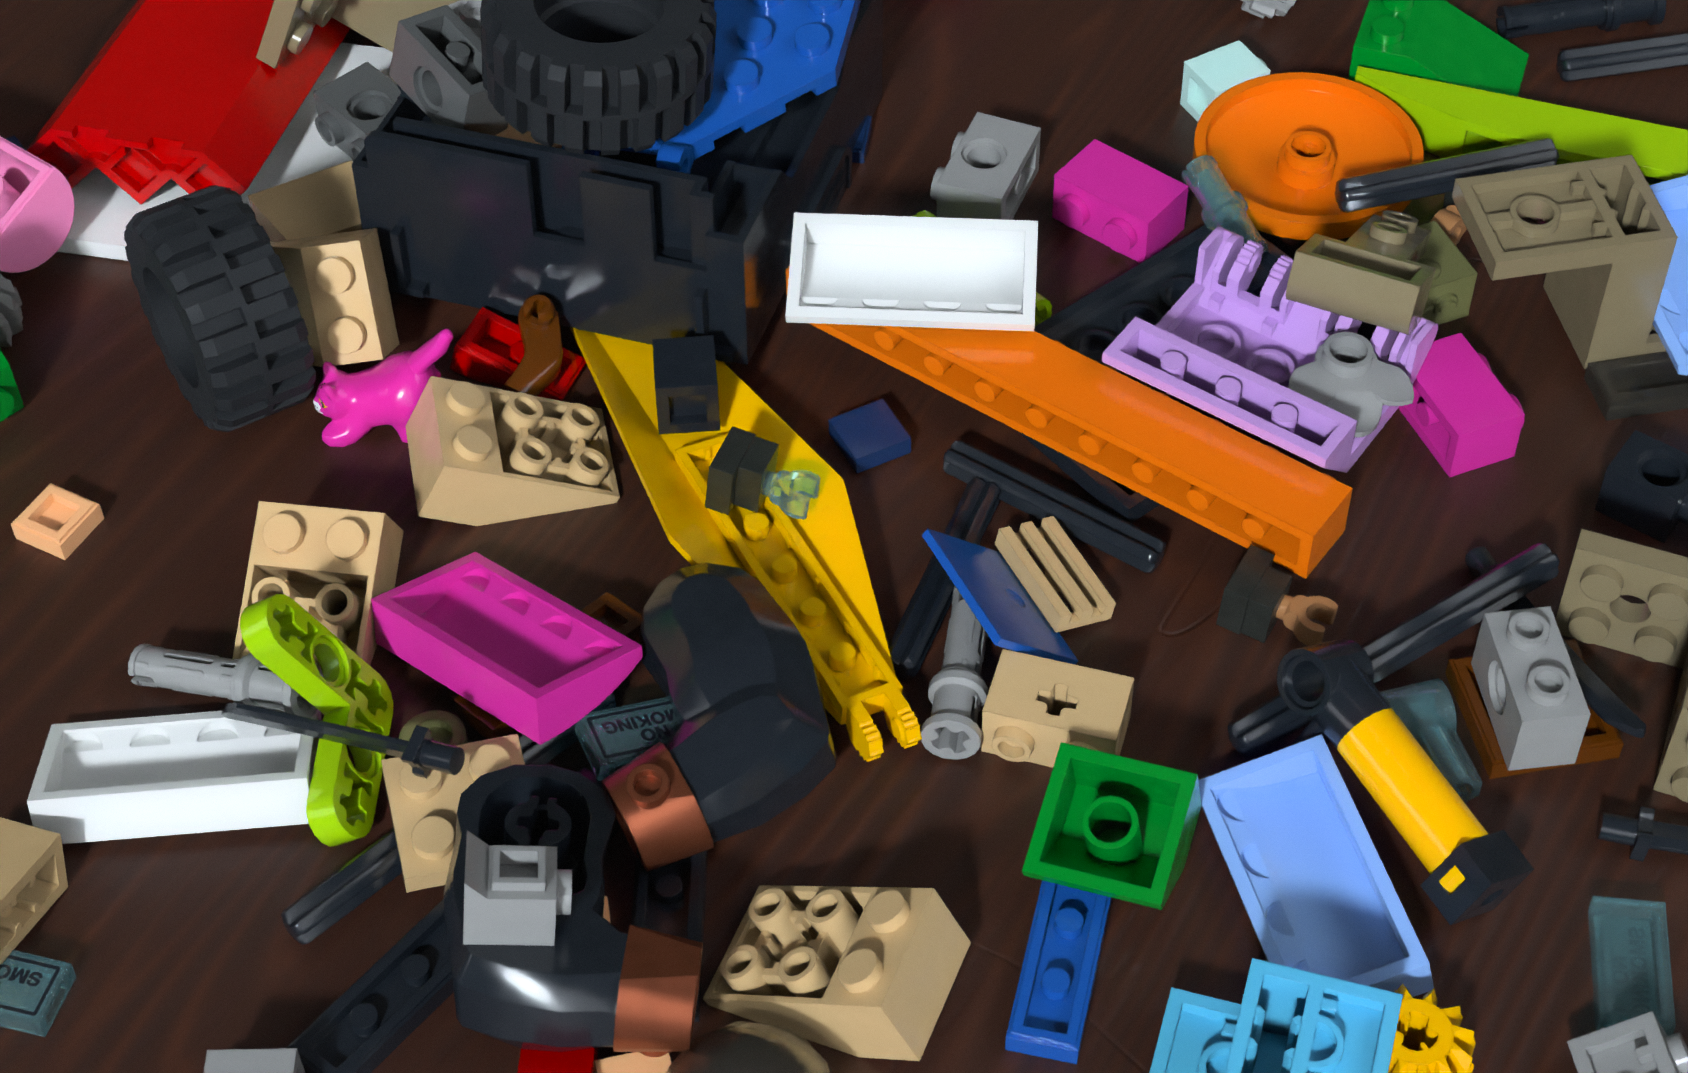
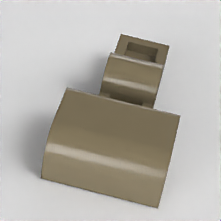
(1369, 275)

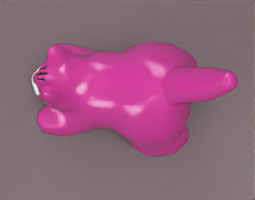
(377, 394)

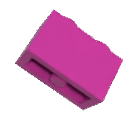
(1119, 201)
(1463, 408)

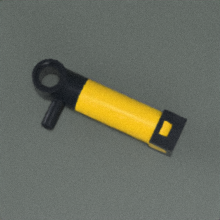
(1466, 864)

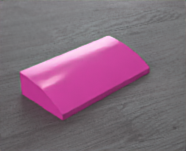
(504, 645)

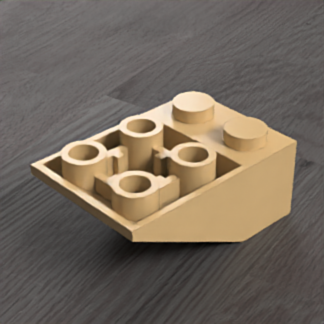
(505, 454)
(325, 563)
(844, 966)

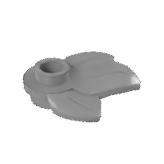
(1352, 380)

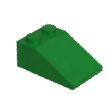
(1436, 44)

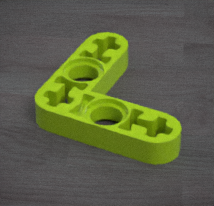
(348, 694)

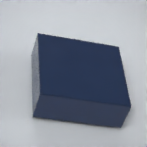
(869, 436)

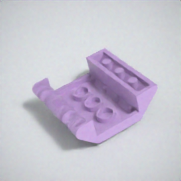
(1240, 349)

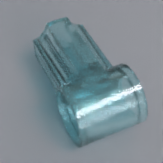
(1432, 720)

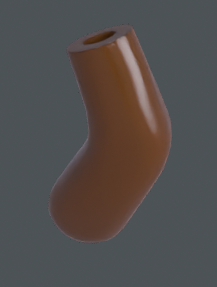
(541, 345)

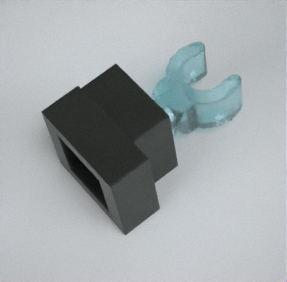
(746, 474)

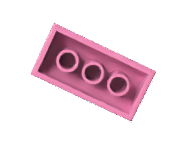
(33, 209)

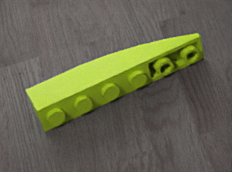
(1469, 119)

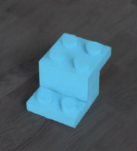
(1283, 1025)

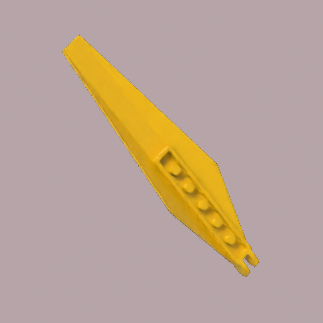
(805, 564)

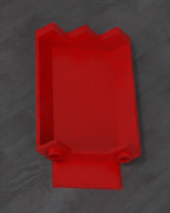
(183, 98)

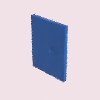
(998, 598)

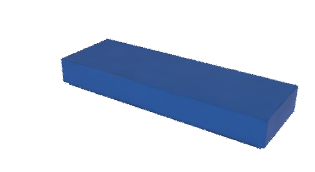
(1058, 973)

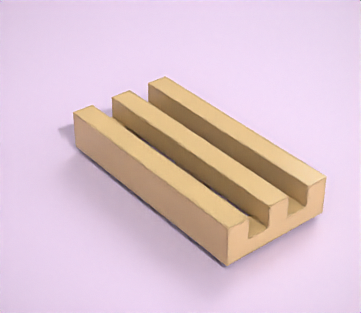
(1064, 572)

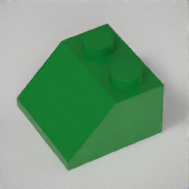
(1114, 826)

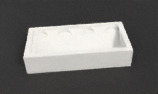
(912, 271)
(169, 777)

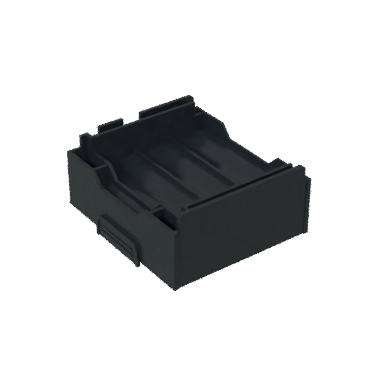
(612, 234)

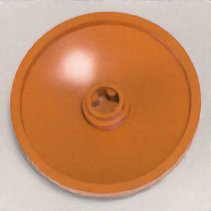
(1294, 137)

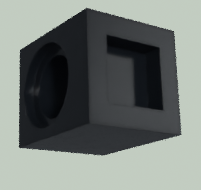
(686, 384)
(1646, 487)

